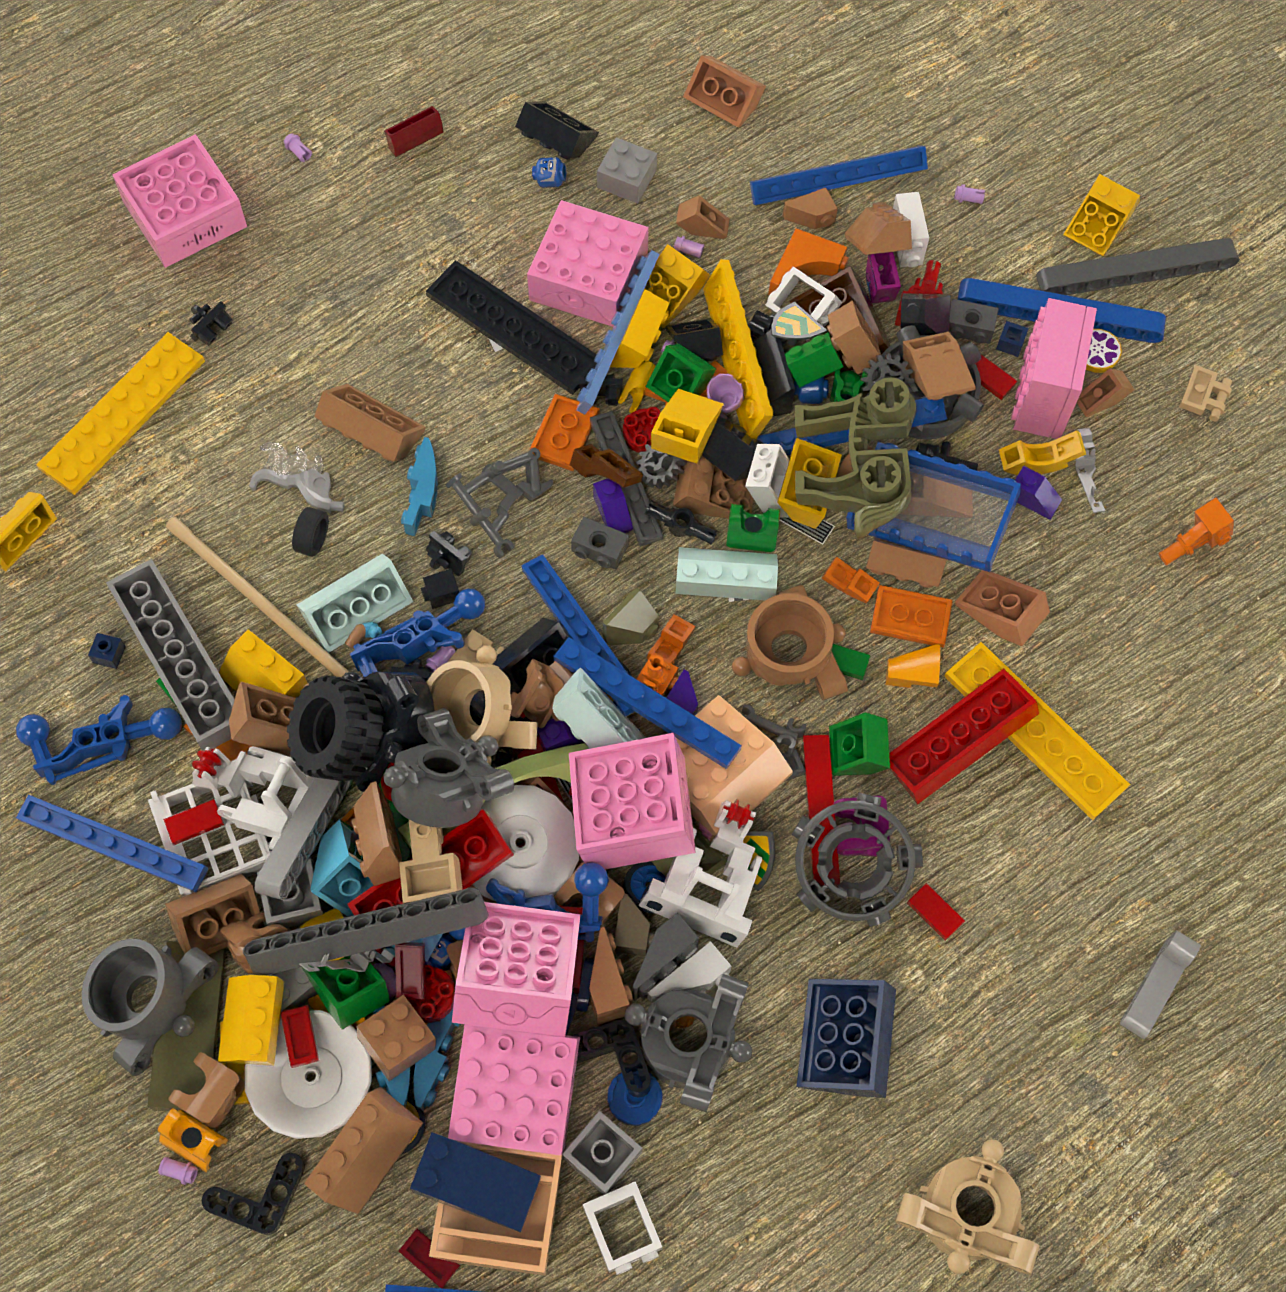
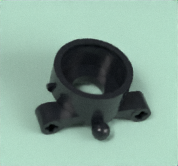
(403, 700)

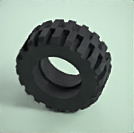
(335, 728)

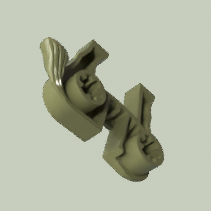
(879, 478)

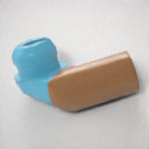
(361, 631)

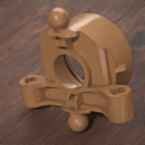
(797, 615)

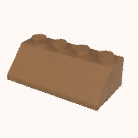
(880, 230)
(368, 422)
(364, 1152)

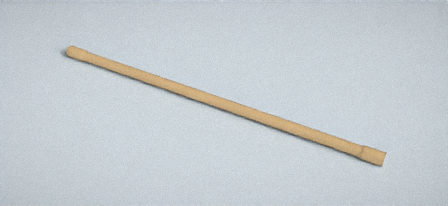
(185, 535)

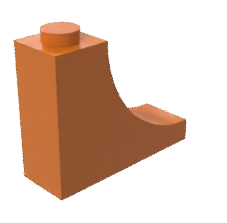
(810, 256)

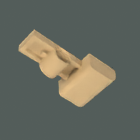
(429, 871)

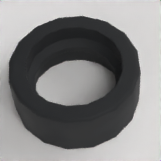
(310, 531)

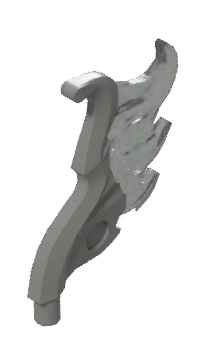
(298, 472)

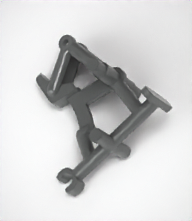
(493, 473)

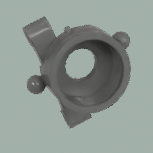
(447, 777)
(110, 988)
(699, 1069)

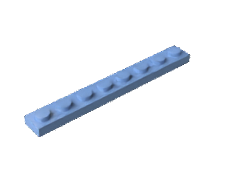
(613, 338)

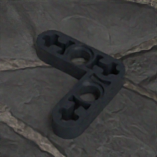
(620, 1047)
(256, 1209)

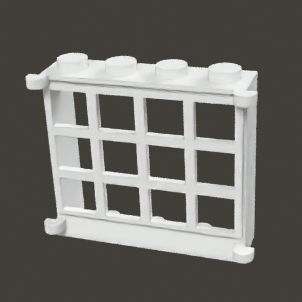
(160, 808)

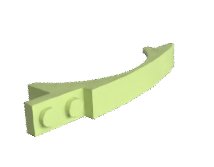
(549, 763)

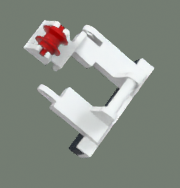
(257, 767)
(726, 920)

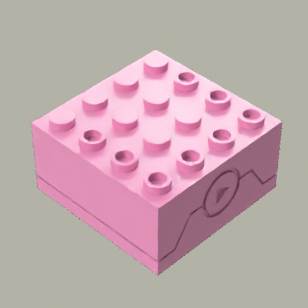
(180, 200)
(586, 262)
(1053, 368)
(631, 802)
(517, 970)
(514, 1089)

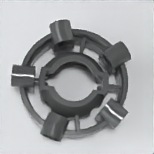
(965, 408)
(908, 858)

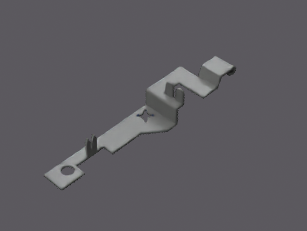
(1087, 463)
(358, 961)

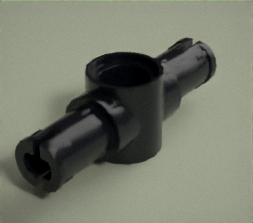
(692, 527)

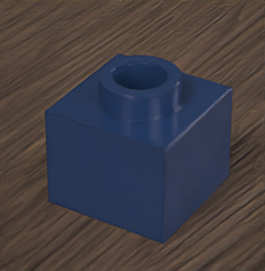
(1012, 338)
(111, 655)

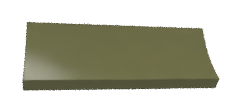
(173, 1054)

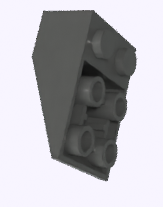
(670, 947)

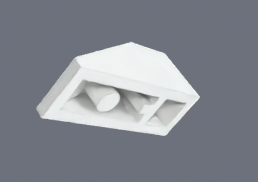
(698, 972)

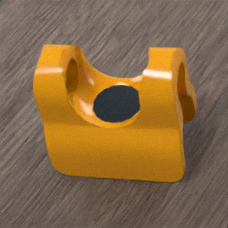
(189, 1138)

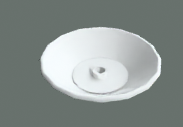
(549, 840)
(314, 1108)

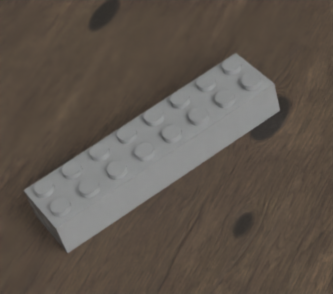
(175, 653)

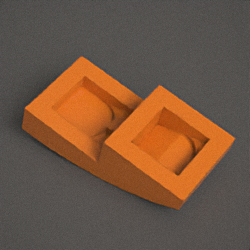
(851, 582)
(672, 639)

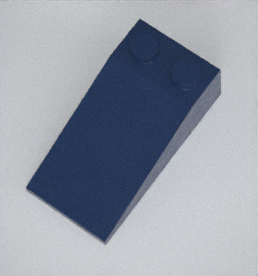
(475, 1182)

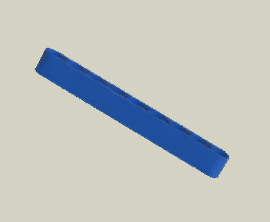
(1026, 303)

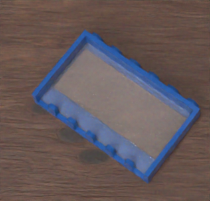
(951, 511)

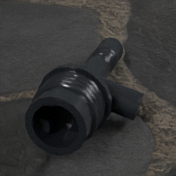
(933, 451)

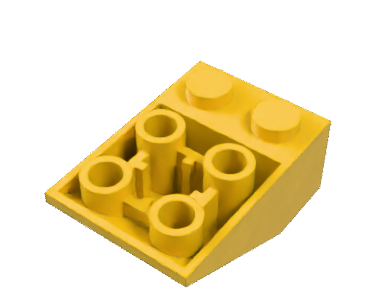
(1102, 215)
(676, 281)
(685, 425)

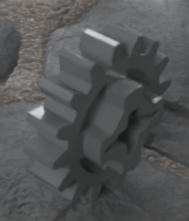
(883, 368)
(662, 465)

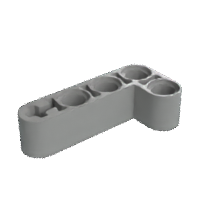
(1159, 983)

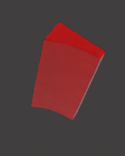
(962, 735)
(475, 844)

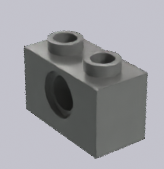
(980, 315)
(592, 532)

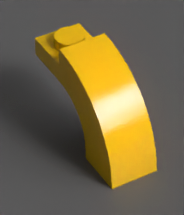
(1042, 457)

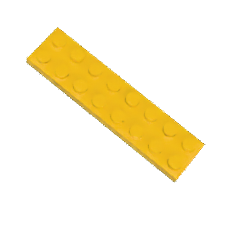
(738, 350)
(120, 413)
(1048, 740)

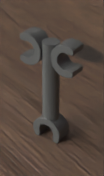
(786, 735)

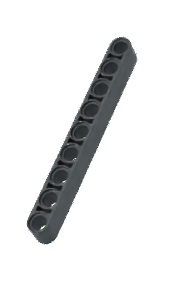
(1138, 267)
(366, 931)

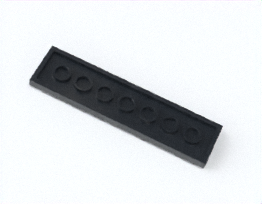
(512, 326)

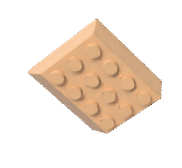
(749, 778)
(482, 1243)

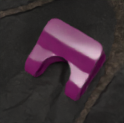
(859, 846)

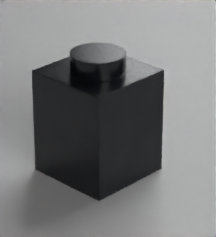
(440, 588)

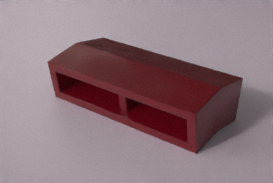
(414, 131)

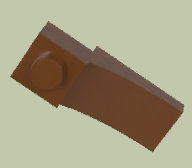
(606, 463)

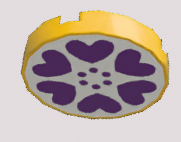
(1103, 351)

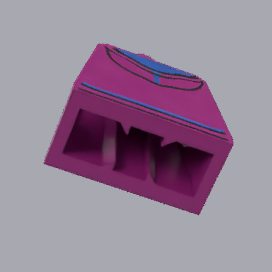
(882, 284)

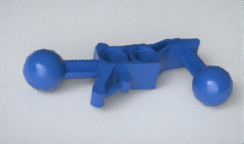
(418, 634)
(35, 729)
(589, 880)

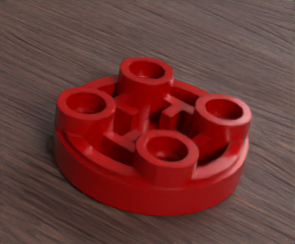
(638, 428)
(438, 998)

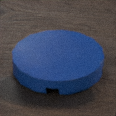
(631, 1109)

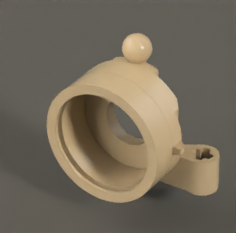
(457, 683)
(938, 1217)

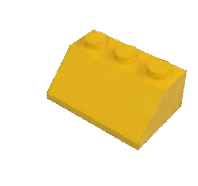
(641, 331)
(816, 462)
(23, 527)
(258, 664)
(251, 1020)

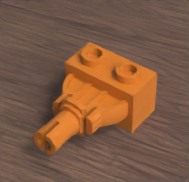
(1211, 526)
(658, 675)

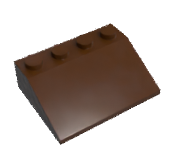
(847, 287)

